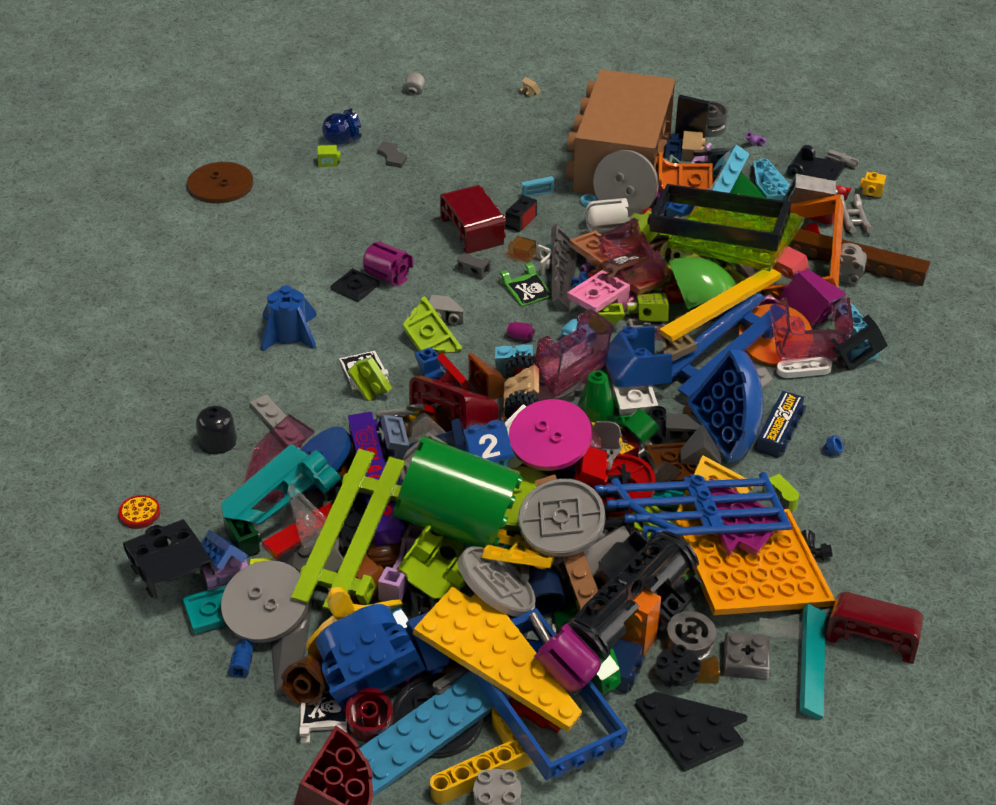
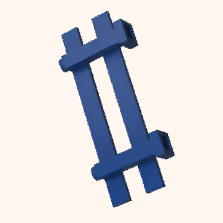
(740, 313)

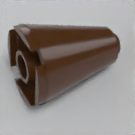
(305, 679)

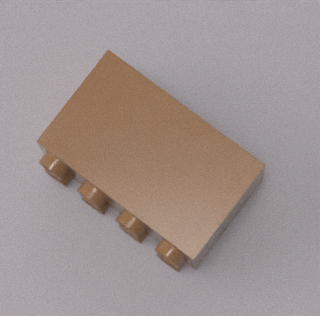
(617, 115)

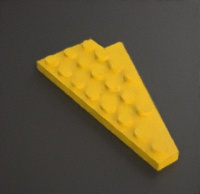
(497, 652)

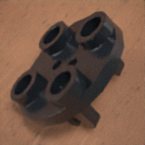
(683, 672)

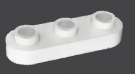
(804, 367)

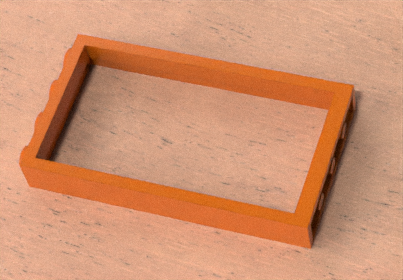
(815, 208)

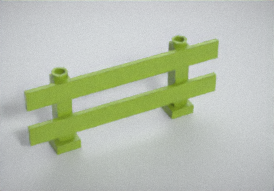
(352, 483)

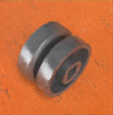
(717, 119)

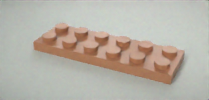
(588, 247)

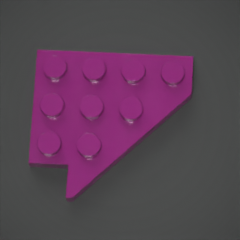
(748, 541)

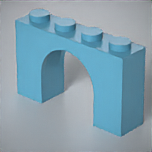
(728, 169)

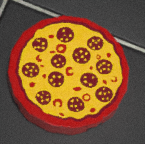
(139, 511)

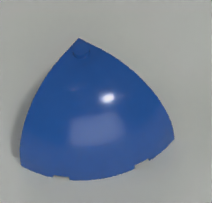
(731, 404)

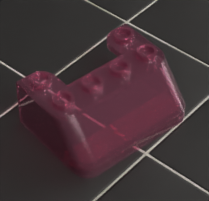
(576, 354)

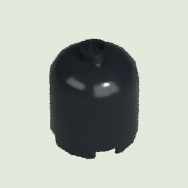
(215, 430)

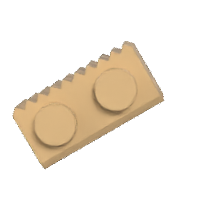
(692, 142)

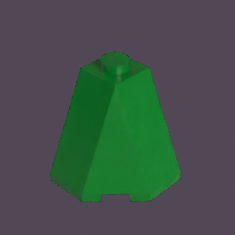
(609, 674)

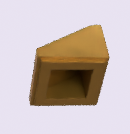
(709, 671)

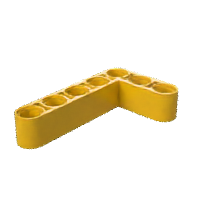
(468, 770)

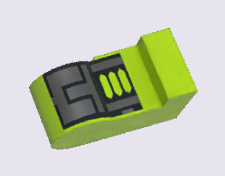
(785, 492)

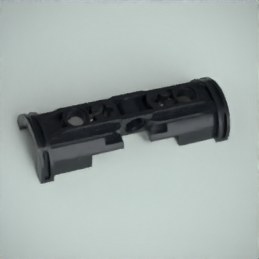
(606, 625)

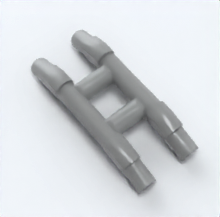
(849, 223)

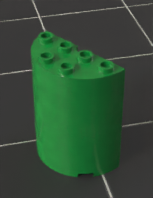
(456, 493)

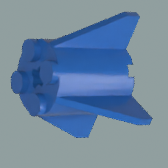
(287, 318)

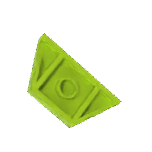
(428, 330)

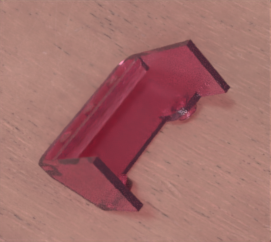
(797, 343)
(273, 443)

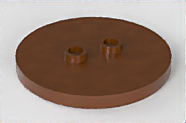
(220, 182)

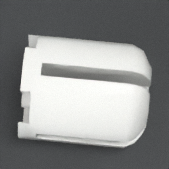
(606, 214)

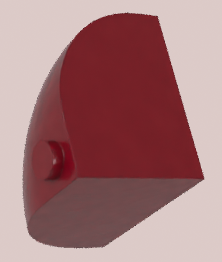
(337, 774)

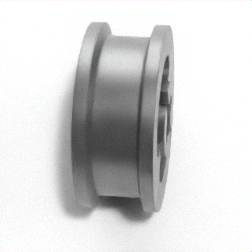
(689, 627)

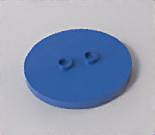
(332, 444)

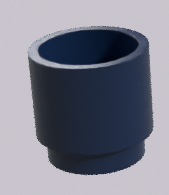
(547, 589)

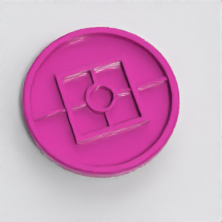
(550, 435)

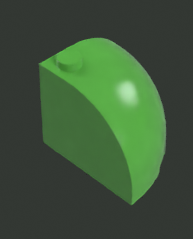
(700, 279)

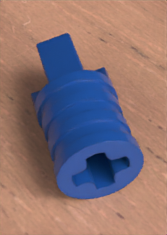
(241, 659)

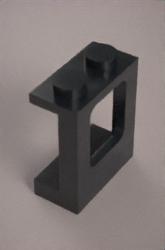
(871, 333)

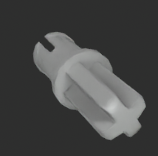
(851, 162)

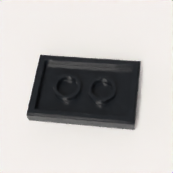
(691, 115)

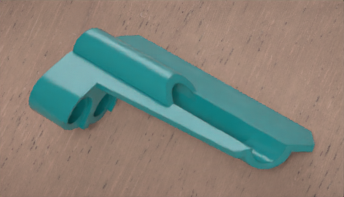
(287, 468)

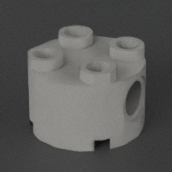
(851, 263)
(497, 788)

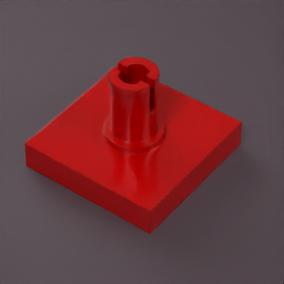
(452, 373)

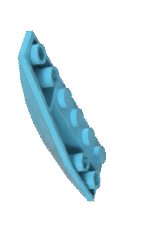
(770, 180)

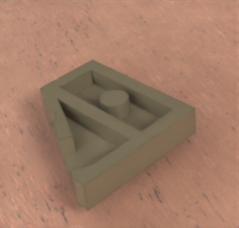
(679, 347)

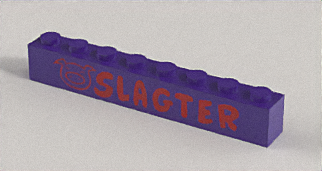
(365, 437)

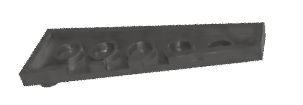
(563, 267)

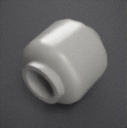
(414, 83)

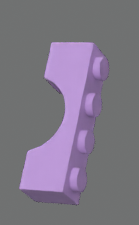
(394, 583)

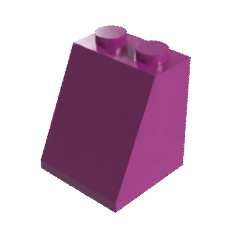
(811, 296)

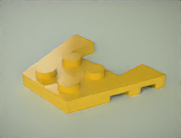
(519, 553)

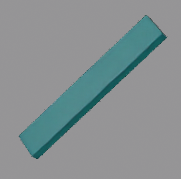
(813, 662)

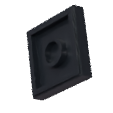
(355, 285)

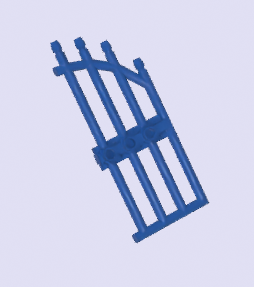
(704, 504)

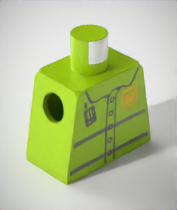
(650, 307)

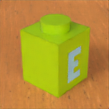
(328, 156)

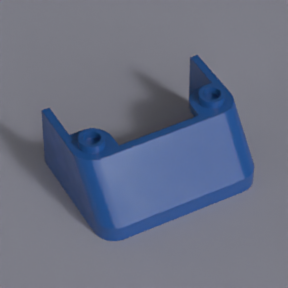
(632, 362)

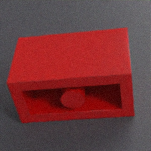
(592, 468)

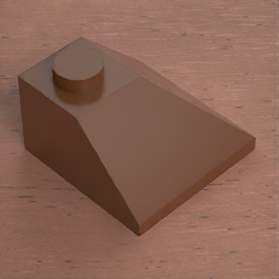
(485, 377)

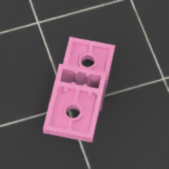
(601, 291)

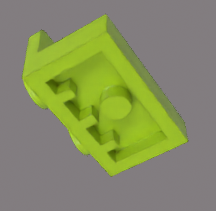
(369, 378)

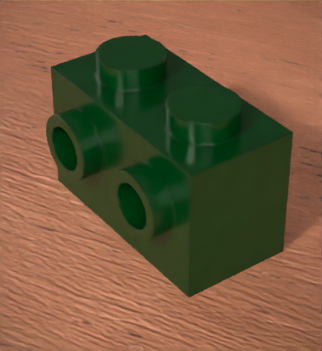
(243, 535)

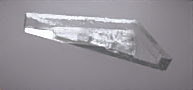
(307, 518)

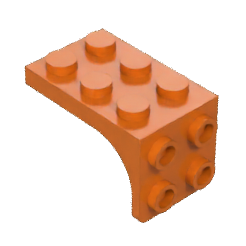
(683, 174)

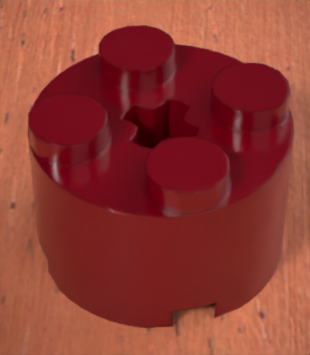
(366, 703)

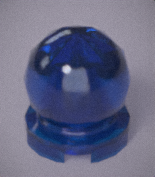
(340, 127)

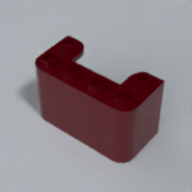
(474, 217)

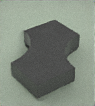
(393, 156)

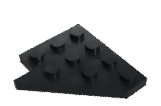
(690, 728)

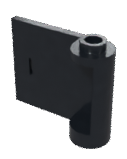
(809, 165)

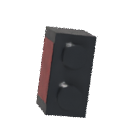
(521, 213)

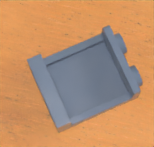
(395, 437)

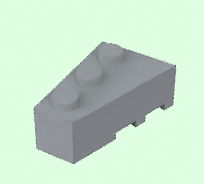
(600, 548)

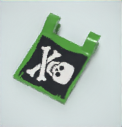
(526, 288)

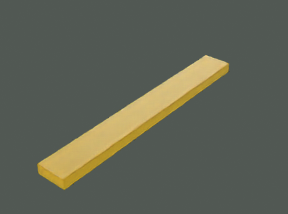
(719, 304)

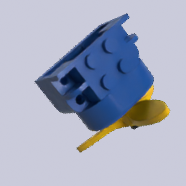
(363, 647)

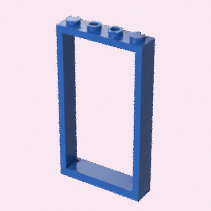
(589, 693)

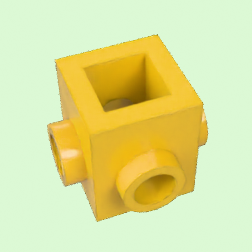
(873, 184)

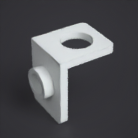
(546, 262)

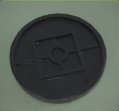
(417, 693)

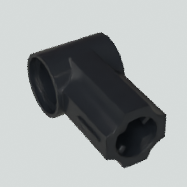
(658, 414)

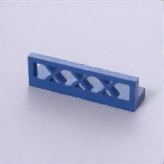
(221, 549)

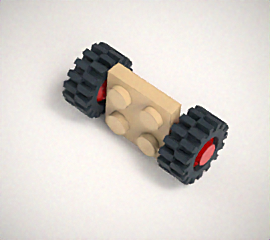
(521, 383)

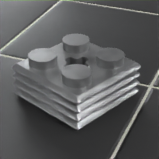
(747, 655)

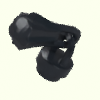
(826, 550)

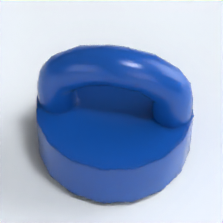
(833, 446)

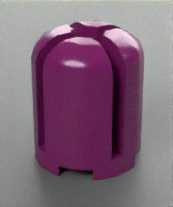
(387, 263)
(569, 659)

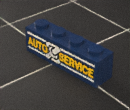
(781, 424)

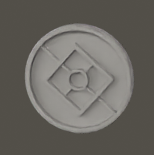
(629, 177)
(561, 517)
(496, 582)
(260, 603)

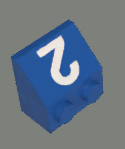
(489, 441)

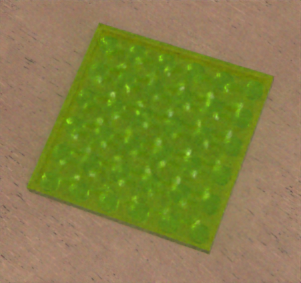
(737, 254)

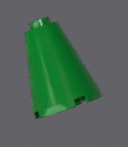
(597, 397)

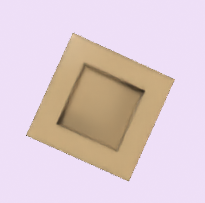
(529, 87)

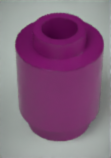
(520, 331)

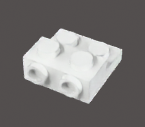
(632, 398)

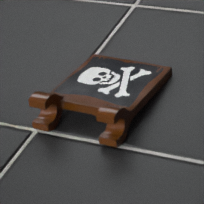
(617, 263)

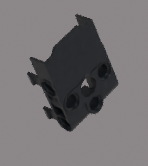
(159, 561)
(674, 596)

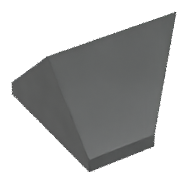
(699, 445)

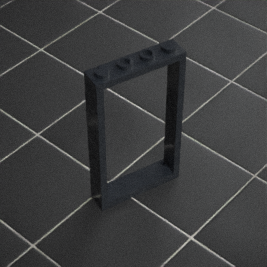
(721, 201)

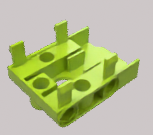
(428, 569)

